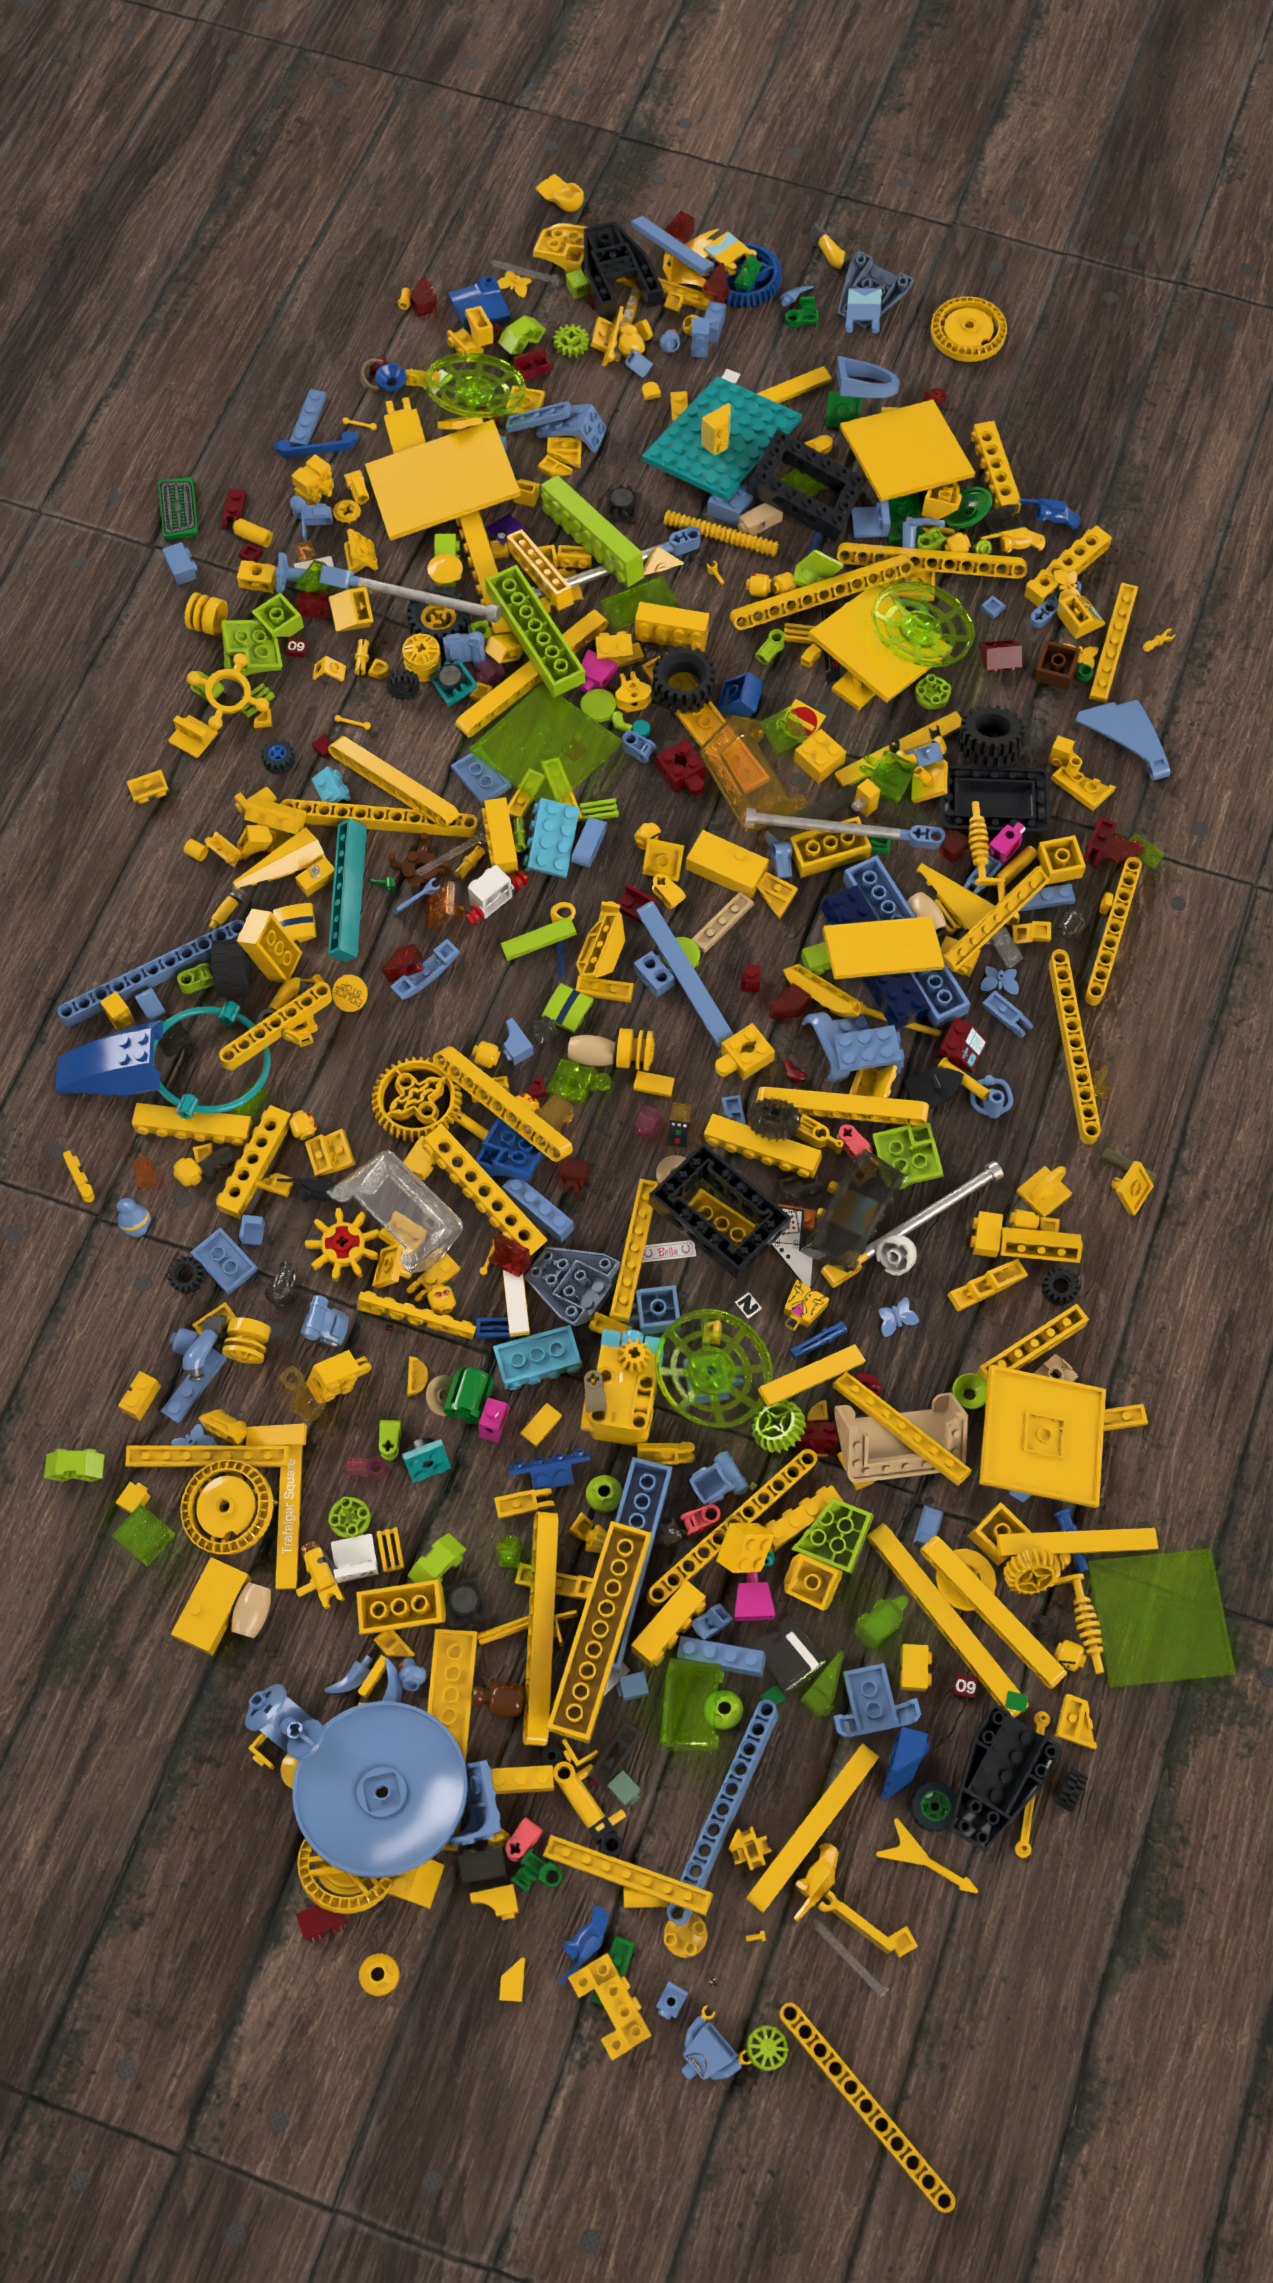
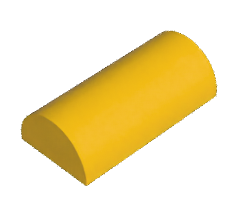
(725, 1218)
(401, 1607)

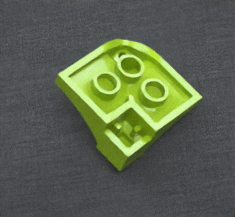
(250, 639)
(911, 1152)

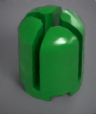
(468, 1394)

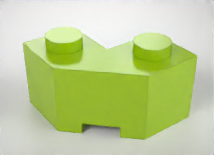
(519, 333)
(80, 1465)
(444, 1555)

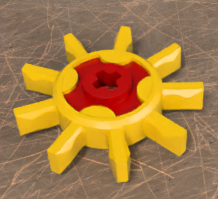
(353, 1248)

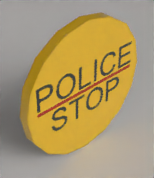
(350, 993)

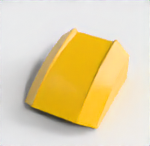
(225, 1426)
(812, 1581)

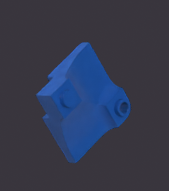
(484, 294)
(508, 1153)

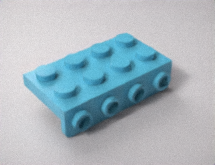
(551, 837)
(538, 1357)

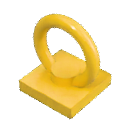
(1045, 1190)

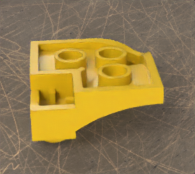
(562, 245)

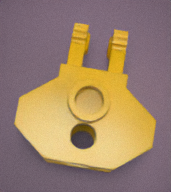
(632, 692)

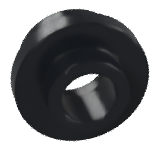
(544, 1756)

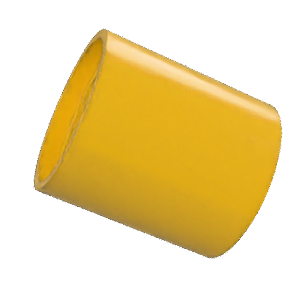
(196, 850)

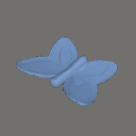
(1001, 978)
(895, 1315)
(196, 1438)

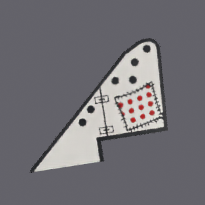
(789, 1247)

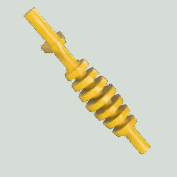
(979, 848)
(1086, 1620)

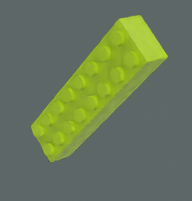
(592, 531)
(535, 631)

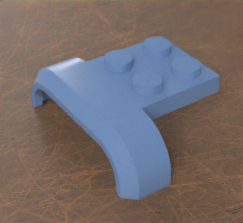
(826, 1029)
(873, 1704)

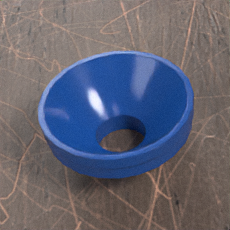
(388, 373)

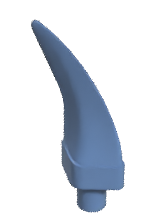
(791, 295)
(353, 1679)
(394, 1688)

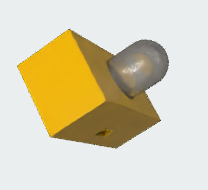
(866, 798)
(315, 876)

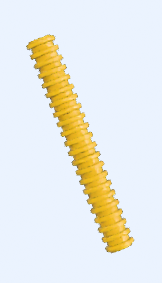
(722, 533)

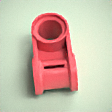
(854, 1142)
(699, 1520)
(525, 1837)

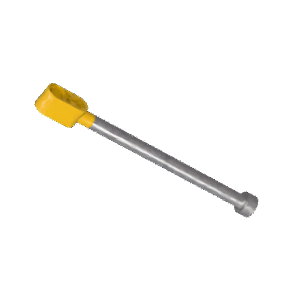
(992, 1173)

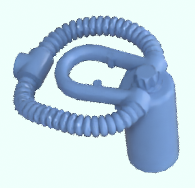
(910, 526)
(285, 573)
(994, 1105)

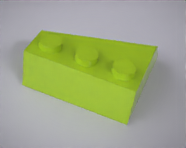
(836, 1535)

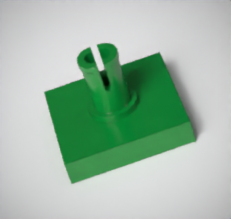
(842, 409)

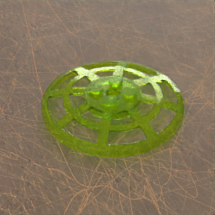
(475, 390)
(920, 619)
(717, 1359)

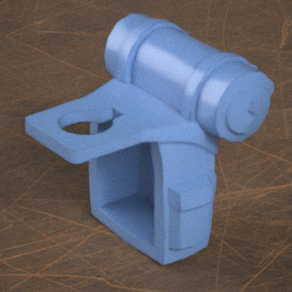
(310, 515)
(465, 647)
(324, 1323)
(719, 1479)

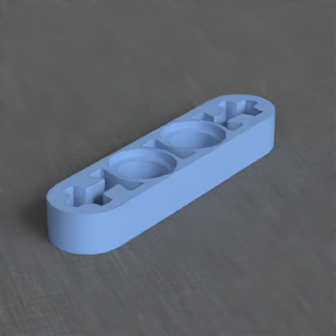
(1047, 615)

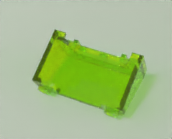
(690, 1706)

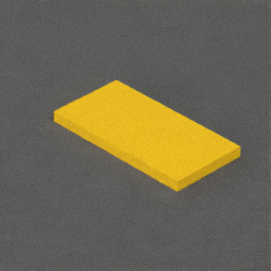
(883, 947)

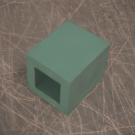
(624, 1789)

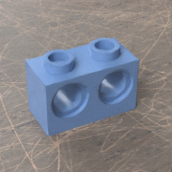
(651, 975)

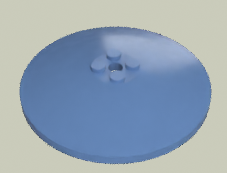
(377, 1749)

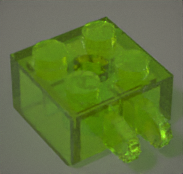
(888, 766)
(881, 1622)

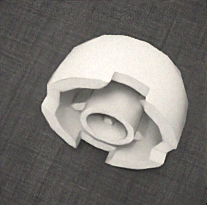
(896, 1254)

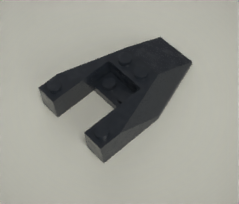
(615, 255)

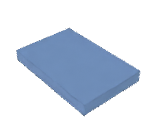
(480, 778)
(224, 1261)

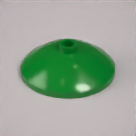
(972, 509)

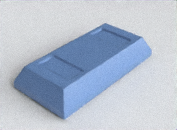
(928, 1525)

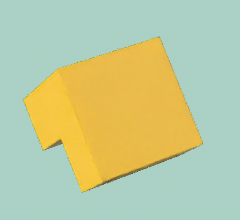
(529, 492)

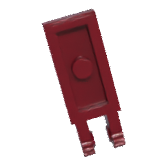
(233, 506)
(1099, 838)

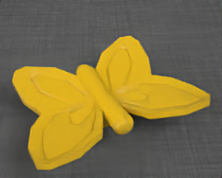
(512, 280)
(1068, 583)
(1087, 655)

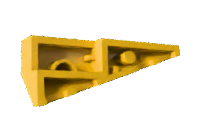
(293, 855)
(957, 899)

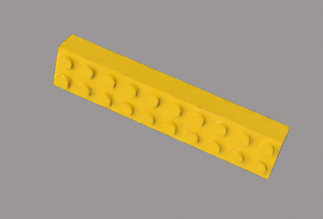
(599, 1632)

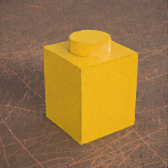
(132, 1497)

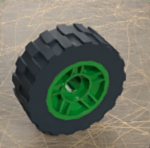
(921, 1806)

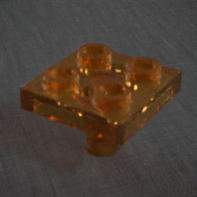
(443, 906)

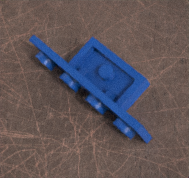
(551, 1471)

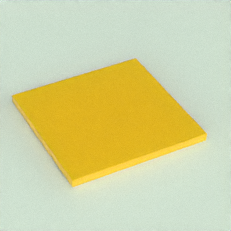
(907, 450)
(855, 645)
(1043, 1436)

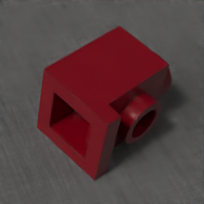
(751, 978)

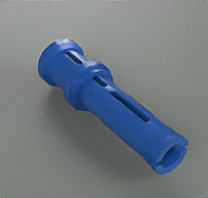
(1066, 1524)

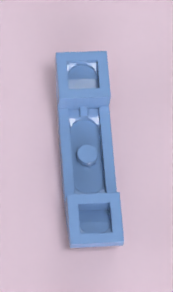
(433, 967)

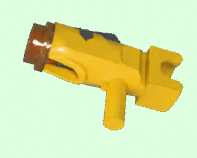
(322, 1574)

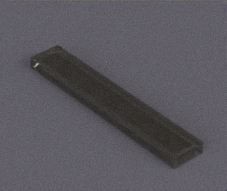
(818, 810)

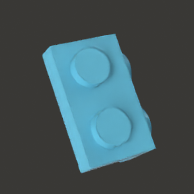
(330, 786)

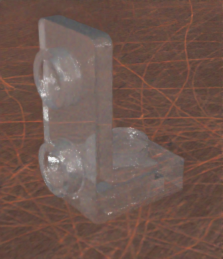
(1006, 947)

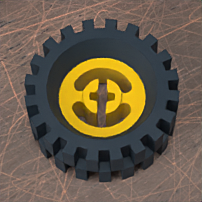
(420, 613)

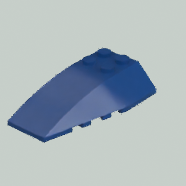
(112, 1064)

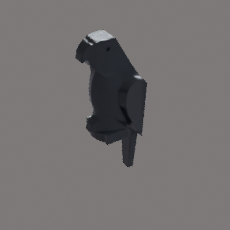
(314, 1188)

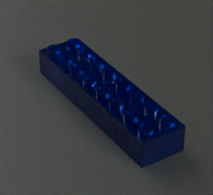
(894, 993)

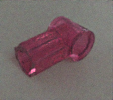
(364, 1467)

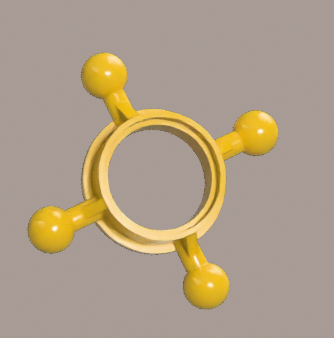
(240, 660)

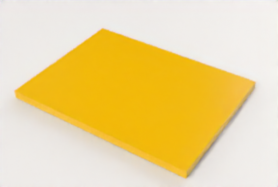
(442, 480)

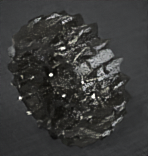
(774, 1119)

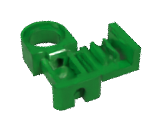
(805, 315)
(533, 1867)

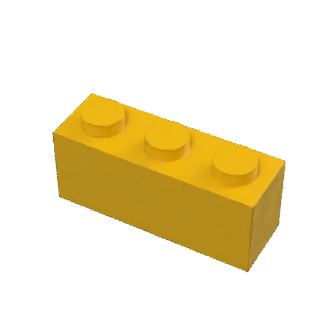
(275, 815)
(522, 1779)

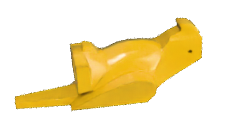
(1018, 539)
(819, 1878)

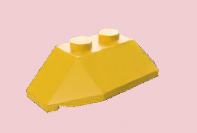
(602, 946)

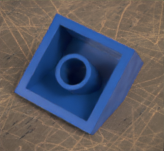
(740, 695)

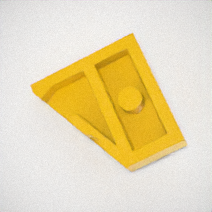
(1075, 1722)

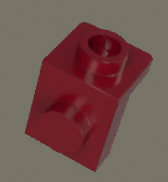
(937, 395)

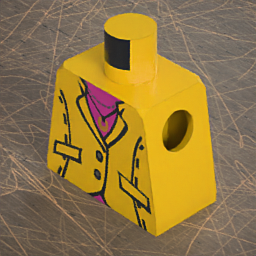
(803, 1305)

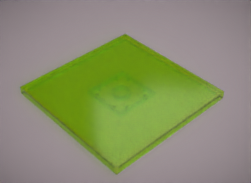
(545, 746)
(1160, 1618)

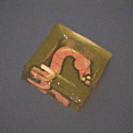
(305, 551)

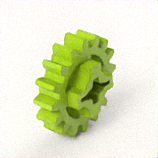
(571, 340)

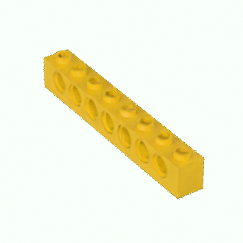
(482, 1180)

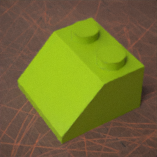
(279, 617)

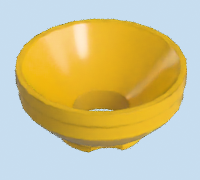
(390, 1978)

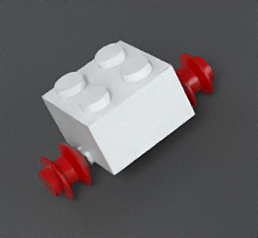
(491, 892)

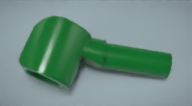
(389, 883)

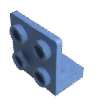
(871, 521)

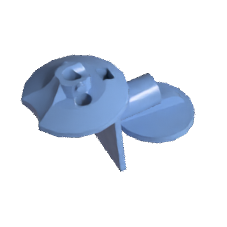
(284, 1722)

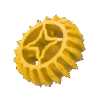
(1032, 1571)

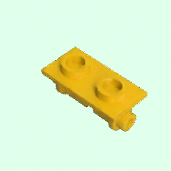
(417, 378)
(224, 848)
(603, 1322)

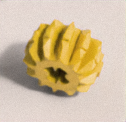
(634, 1363)

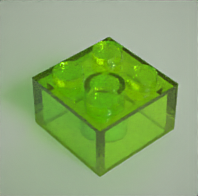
(143, 1535)

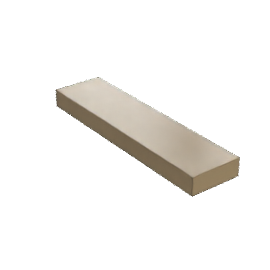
(722, 922)

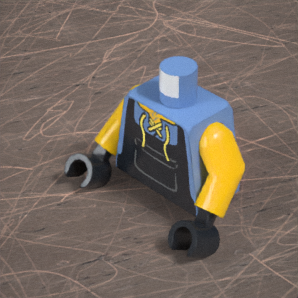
(924, 753)

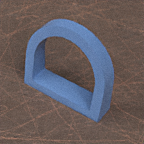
(859, 388)

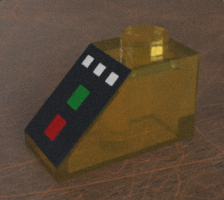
(679, 1125)

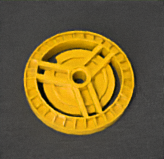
(966, 327)
(213, 1500)
(338, 1883)

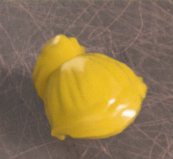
(630, 340)

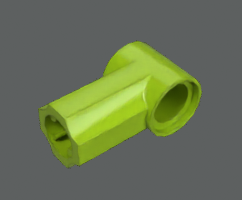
(771, 647)

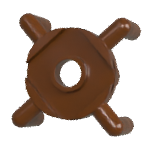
(416, 859)

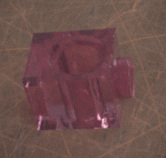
(490, 672)
(647, 1121)

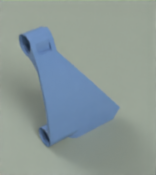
(1132, 729)

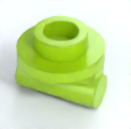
(982, 547)

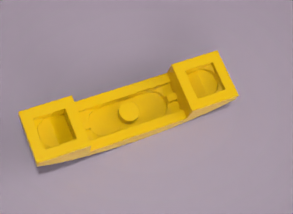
(565, 1585)

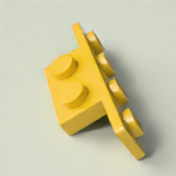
(605, 335)

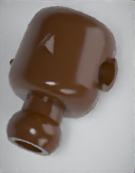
(502, 1698)

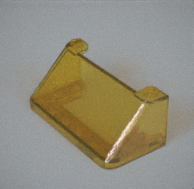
(745, 772)

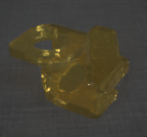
(302, 1397)

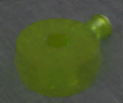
(598, 1084)

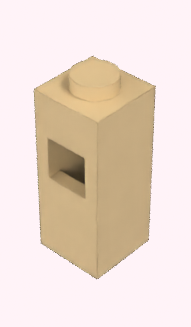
(759, 519)

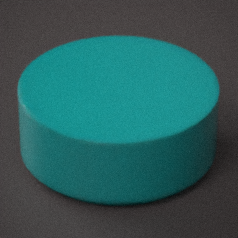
(641, 727)

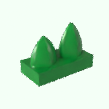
(748, 273)

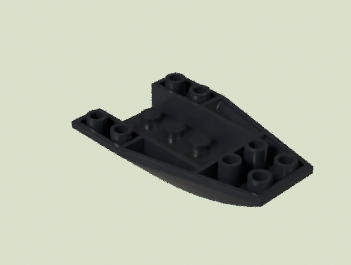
(1000, 1776)

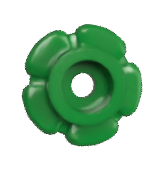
(1087, 669)

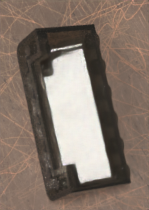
(853, 1212)

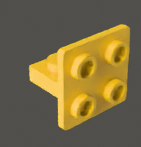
(359, 552)
(191, 735)

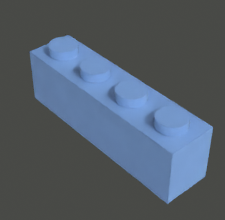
(539, 1208)
(730, 1657)

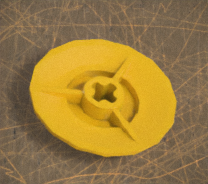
(979, 1566)

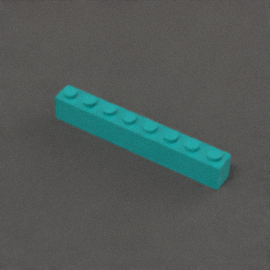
(347, 890)

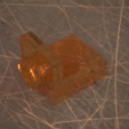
(144, 1173)

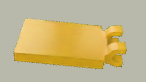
(403, 427)
(857, 1923)

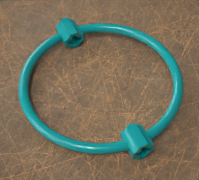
(189, 1103)

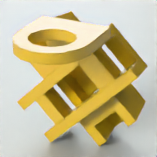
(301, 1033)
(747, 1851)

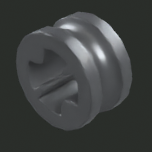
(238, 895)

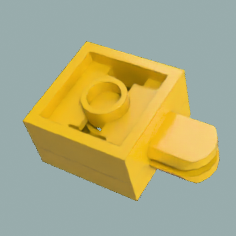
(744, 1053)
(336, 1375)

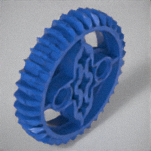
(770, 269)

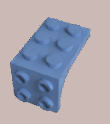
(582, 423)
(869, 1049)
(481, 1803)

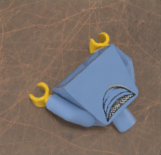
(709, 2052)

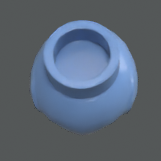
(670, 341)
(411, 1675)

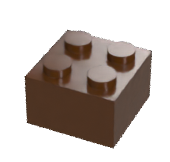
(1057, 665)

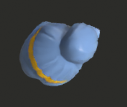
(132, 1217)

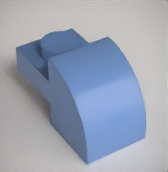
(711, 1622)

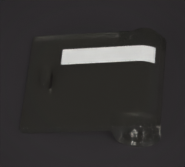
(790, 1657)

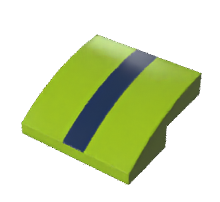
(568, 1007)

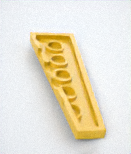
(372, 1304)

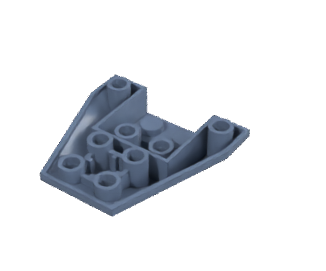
(865, 274)
(573, 1282)

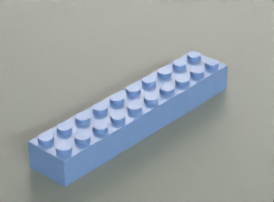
(887, 902)
(641, 1509)

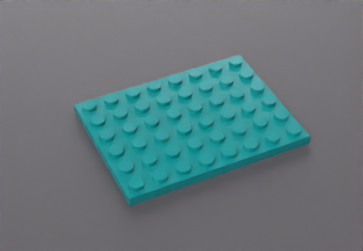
(751, 429)

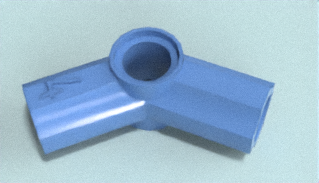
(782, 854)

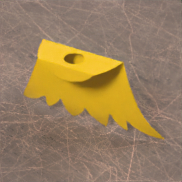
(682, 273)

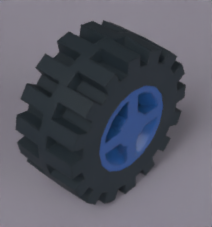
(280, 750)

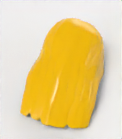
(565, 195)

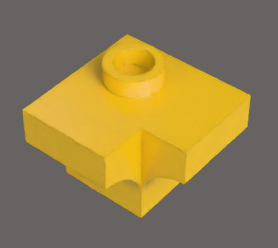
(1061, 751)

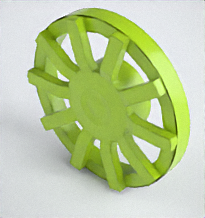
(767, 2048)

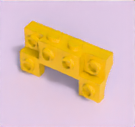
(616, 1999)

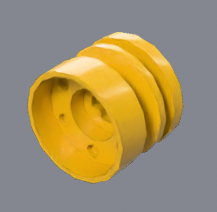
(205, 614)
(422, 656)
(634, 1049)
(246, 1340)

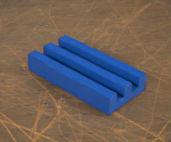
(498, 1335)

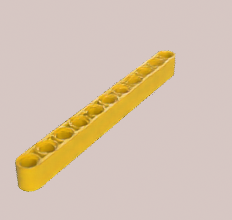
(940, 557)
(830, 592)
(525, 678)
(387, 819)
(1074, 1054)
(751, 1504)
(943, 1615)
(540, 1629)
(876, 2111)

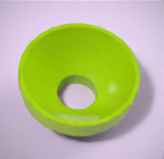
(970, 1382)
(607, 1503)
(732, 1719)

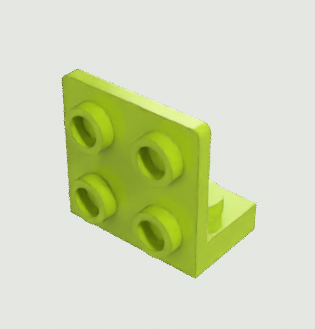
(815, 569)

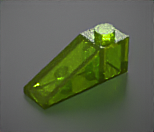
(509, 1551)
(823, 1691)

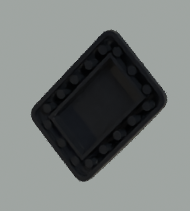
(1003, 796)

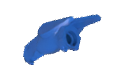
(1054, 511)
(587, 1940)

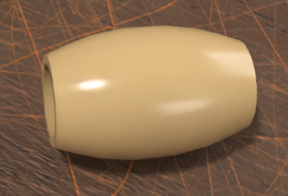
(924, 906)
(592, 1050)
(251, 1610)

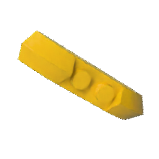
(824, 992)

